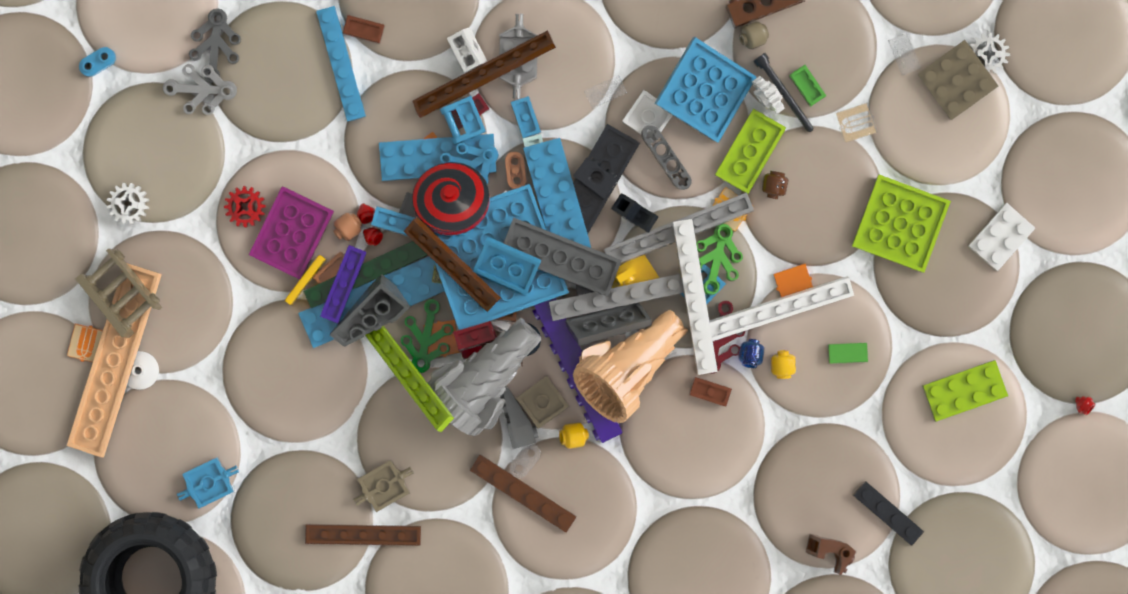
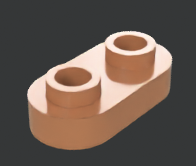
(515, 170)

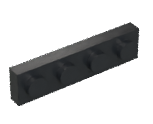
(888, 513)

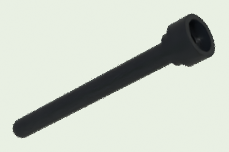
(763, 62)

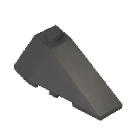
(374, 309)

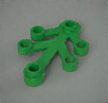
(426, 338)

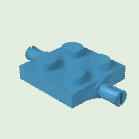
(208, 482)

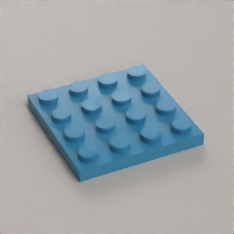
(705, 89)

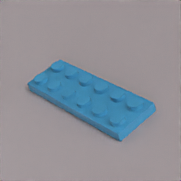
(413, 157)
(556, 191)

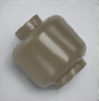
(754, 35)

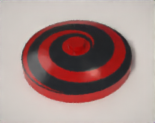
(451, 198)

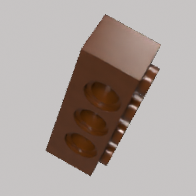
(740, 17)

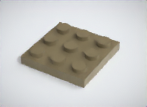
(958, 80)

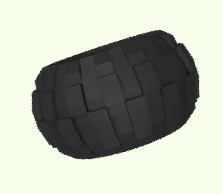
(112, 547)

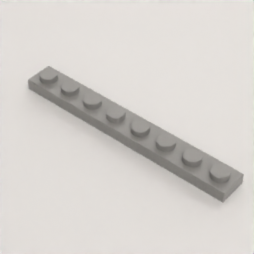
(665, 235)
(617, 297)

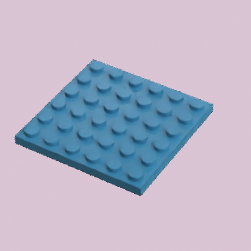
(468, 246)

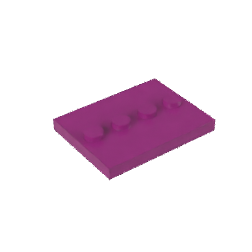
(291, 233)

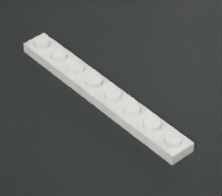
(694, 297)
(781, 308)

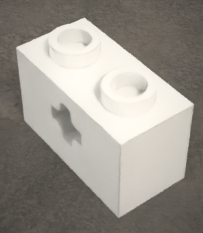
(467, 49)

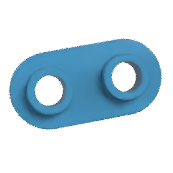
(97, 62)

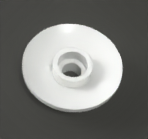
(149, 372)

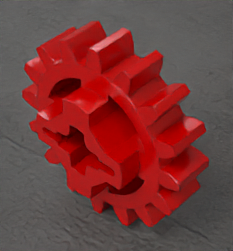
(239, 212)

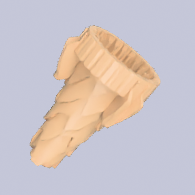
(617, 375)

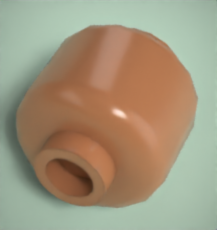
(347, 226)

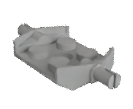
(525, 73)

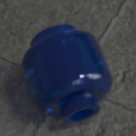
(751, 353)

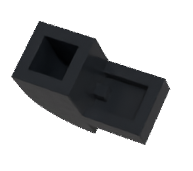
(634, 212)

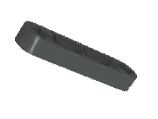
(667, 156)

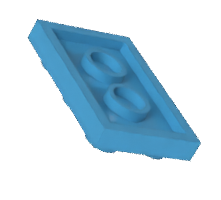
(507, 265)

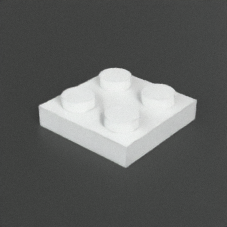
(646, 113)

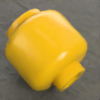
(783, 364)
(573, 435)

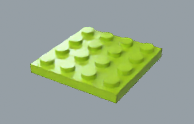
(901, 223)

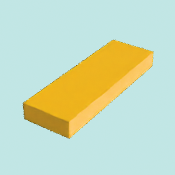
(305, 279)

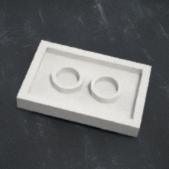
(1001, 237)

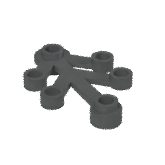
(215, 40)

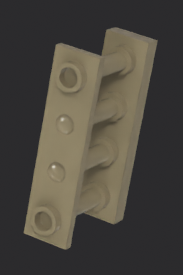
(100, 296)

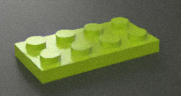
(750, 151)
(965, 390)

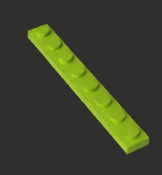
(410, 378)

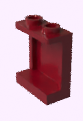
(471, 338)

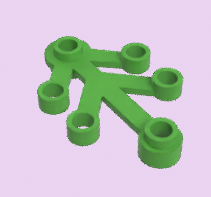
(718, 256)

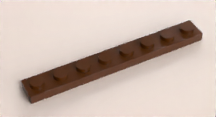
(484, 74)

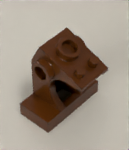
(819, 546)

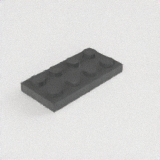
(608, 323)

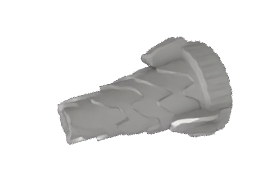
(474, 387)

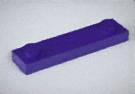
(343, 284)

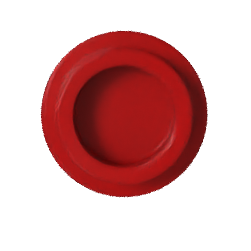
(365, 213)
(373, 236)
(1084, 405)

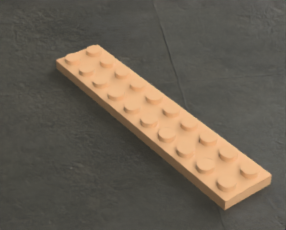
(110, 372)

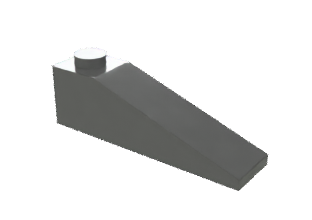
(518, 424)

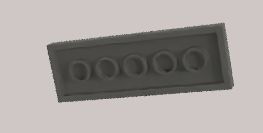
(564, 257)

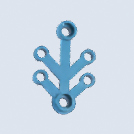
(477, 161)

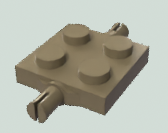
(383, 486)

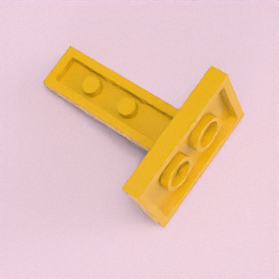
(634, 272)

